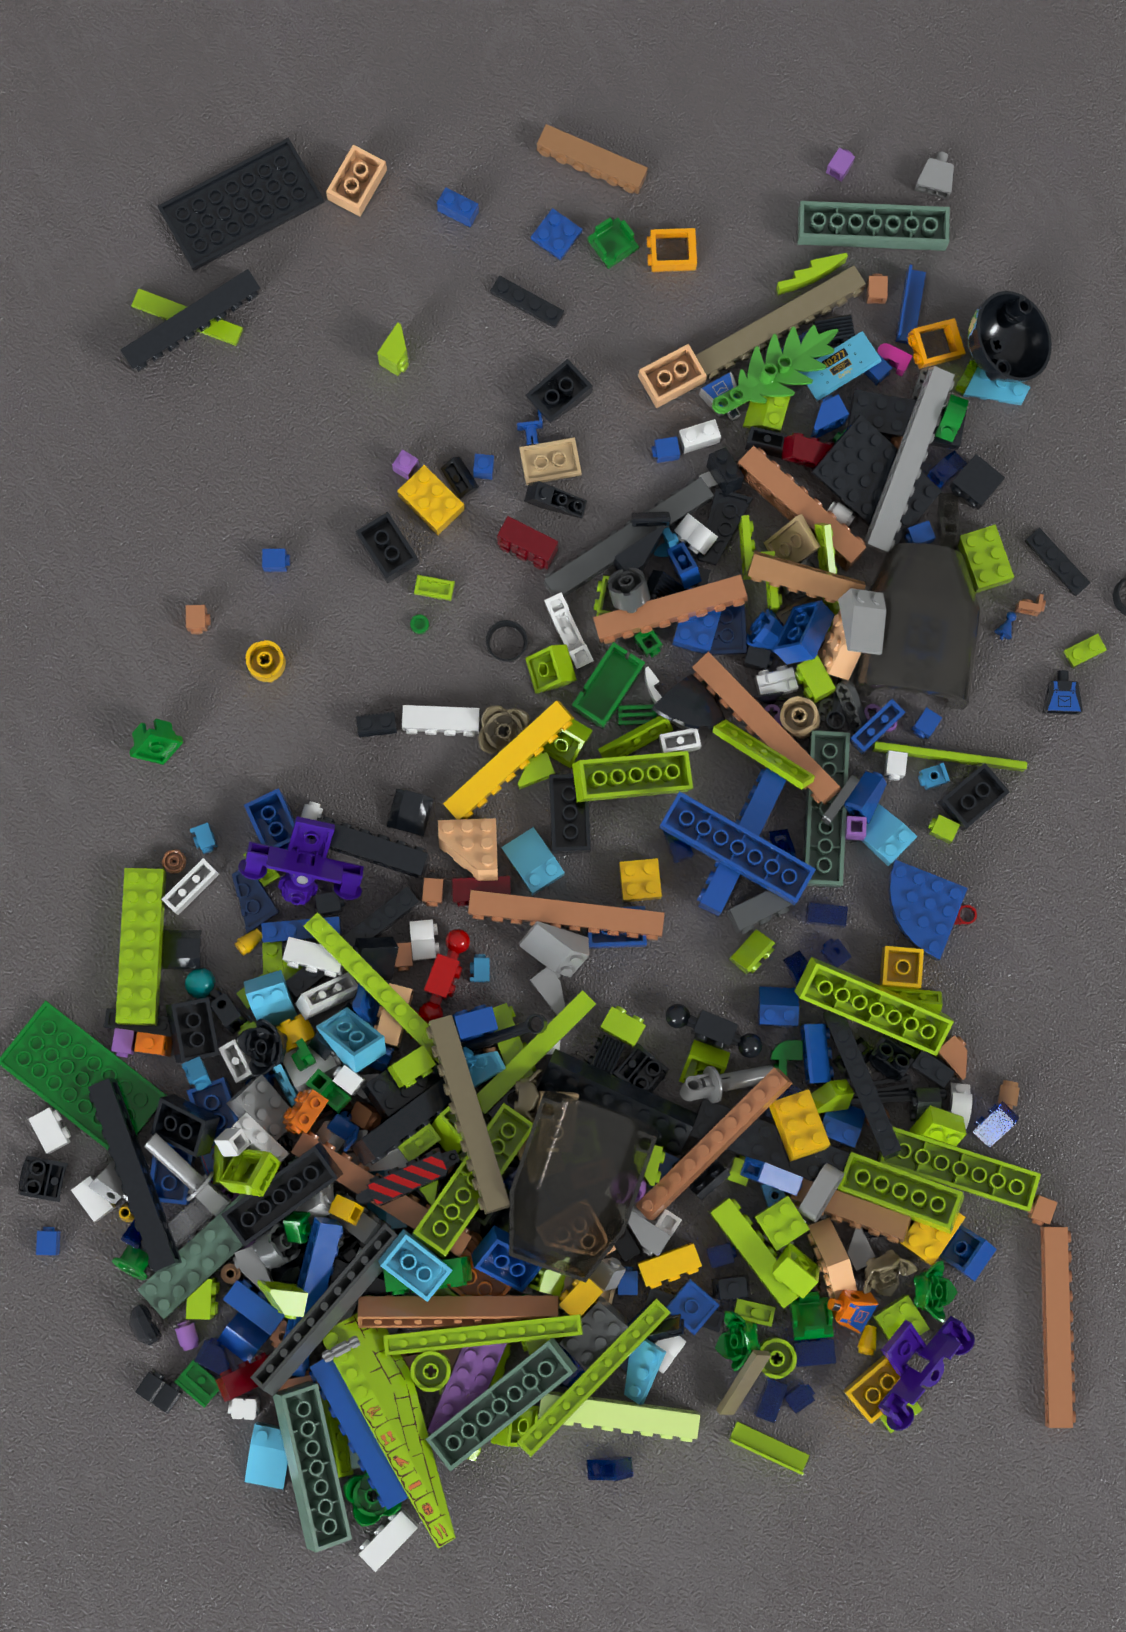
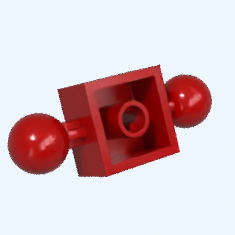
(443, 975)

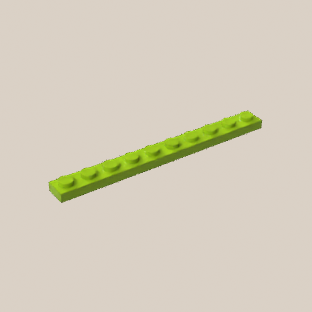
(370, 980)
(483, 1334)
(593, 1378)

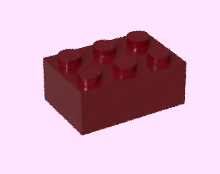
(527, 543)

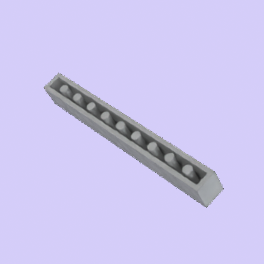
(909, 460)

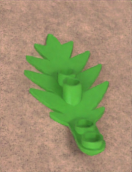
(778, 369)

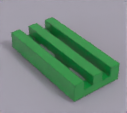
(635, 707)

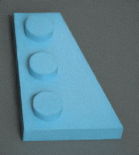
(997, 390)
(486, 1067)
(283, 1079)
(642, 1370)

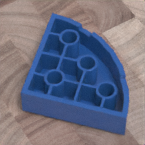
(924, 907)

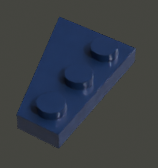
(730, 632)
(254, 900)

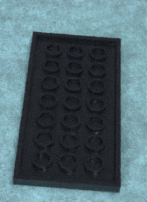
(240, 204)

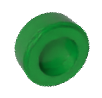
(419, 624)

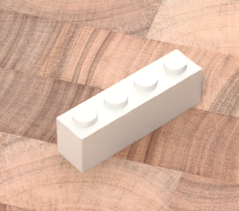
(440, 719)

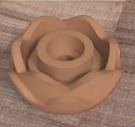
(167, 861)

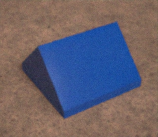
(243, 1337)

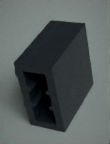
(976, 482)
(379, 954)

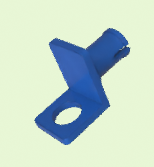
(530, 429)
(344, 1128)

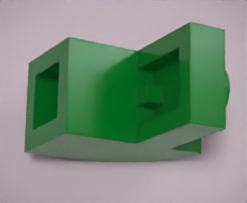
(952, 418)
(787, 1051)
(327, 1088)

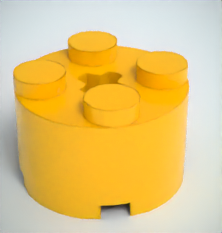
(265, 650)
(296, 1030)

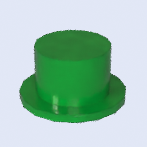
(132, 1262)

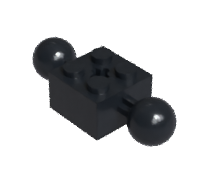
(714, 1029)

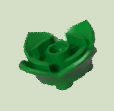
(934, 1291)
(738, 1340)
(364, 1509)

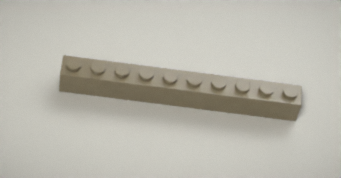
(780, 321)
(468, 1115)

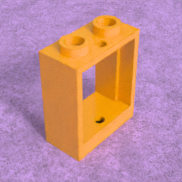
(672, 265)
(953, 338)

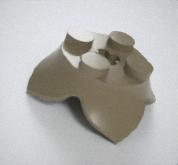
(495, 717)
(528, 1096)
(884, 1272)

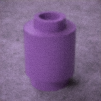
(187, 1335)

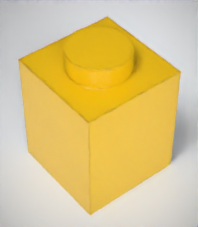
(346, 1209)

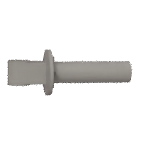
(712, 1084)
(199, 1185)

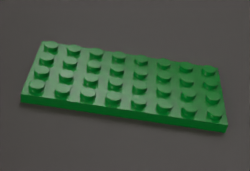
(61, 1063)

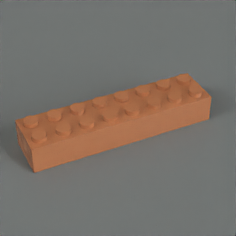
(794, 500)

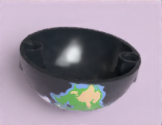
(1008, 347)

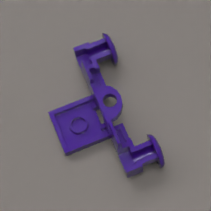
(949, 1341)

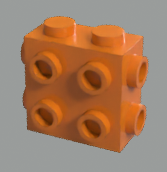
(304, 1112)

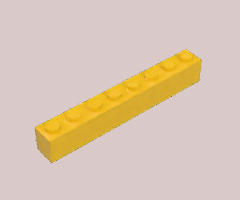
(509, 760)

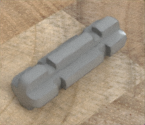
(341, 1348)

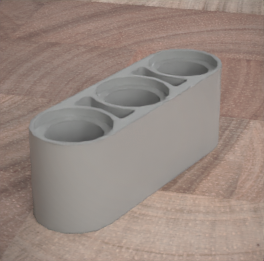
(821, 1192)

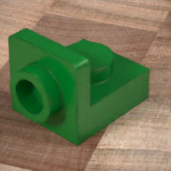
(303, 1057)

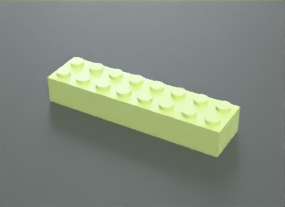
(630, 1417)

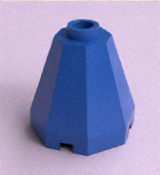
(765, 631)

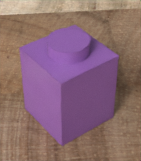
(840, 164)
(405, 464)
(855, 828)
(123, 1042)

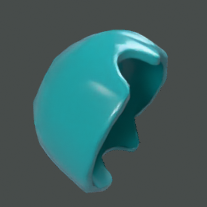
(200, 983)

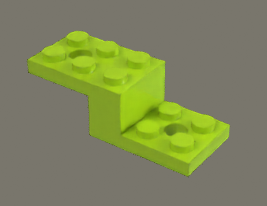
(747, 547)

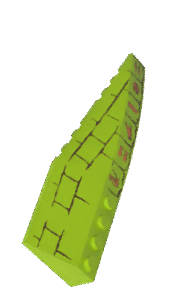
(393, 1412)

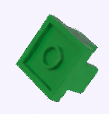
(613, 241)
(155, 744)
(811, 1317)

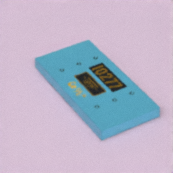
(843, 365)

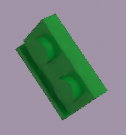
(198, 1383)

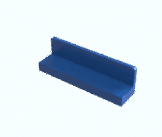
(910, 304)

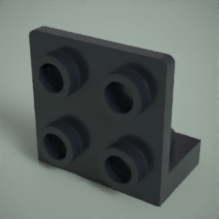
(708, 1179)

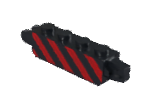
(408, 1179)

